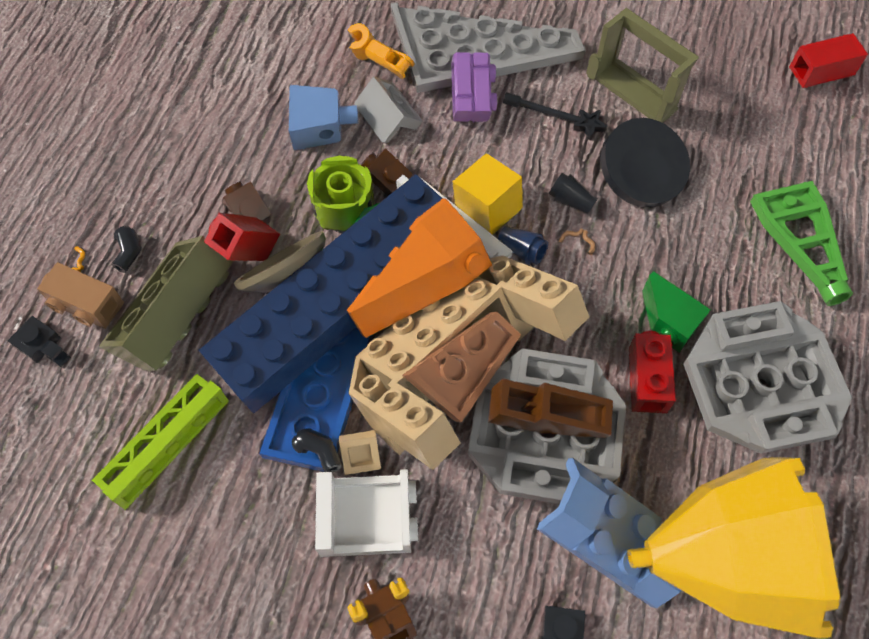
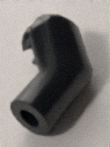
(129, 246)
(318, 443)

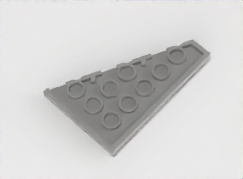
(436, 34)

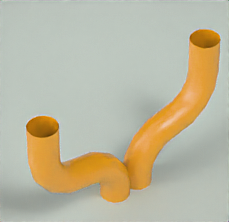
(80, 259)

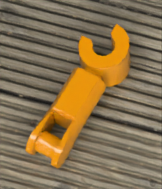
(368, 47)

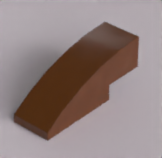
(550, 410)

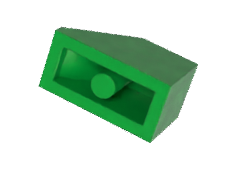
(672, 310)

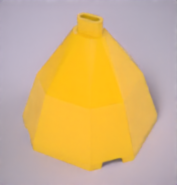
(751, 549)

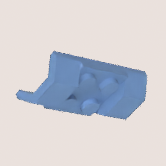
(599, 527)

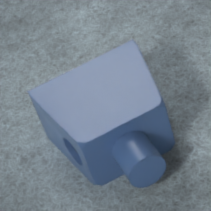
(317, 116)

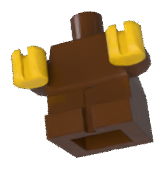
(384, 610)

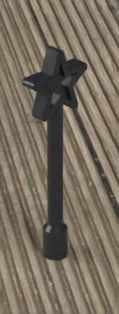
(583, 122)

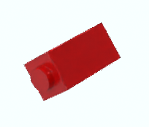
(828, 60)
(241, 237)
(651, 373)

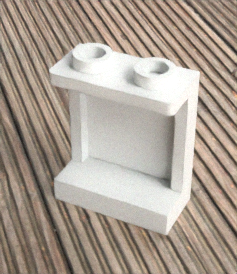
(364, 515)

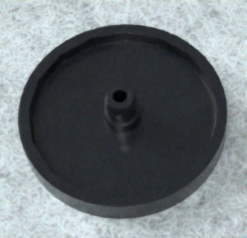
(645, 162)

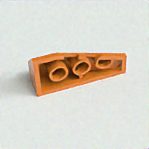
(429, 265)

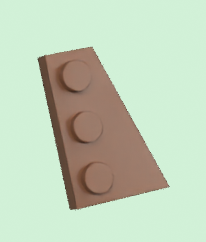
(465, 365)

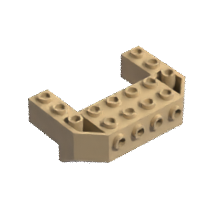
(398, 408)

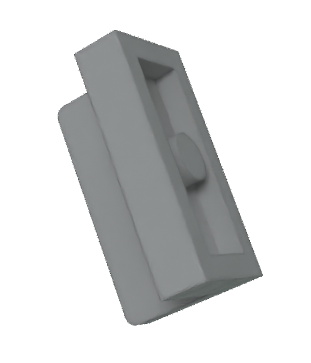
(386, 109)

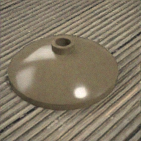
(281, 265)

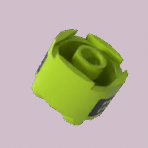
(340, 192)

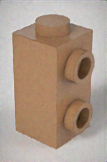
(80, 295)

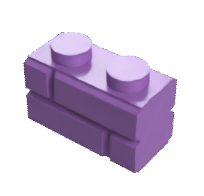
(472, 87)

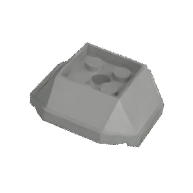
(786, 351)
(535, 466)

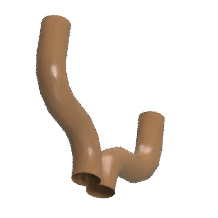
(585, 237)

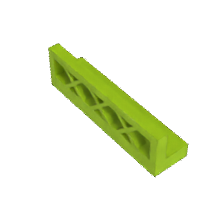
(162, 446)

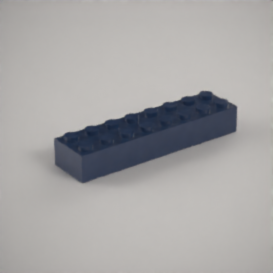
(309, 308)

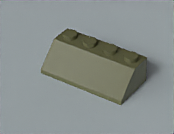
(167, 305)

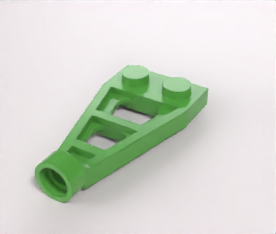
(797, 202)

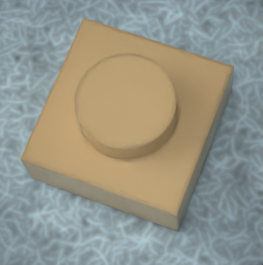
(359, 452)

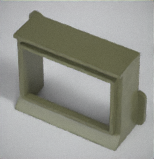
(628, 83)

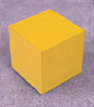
(489, 193)

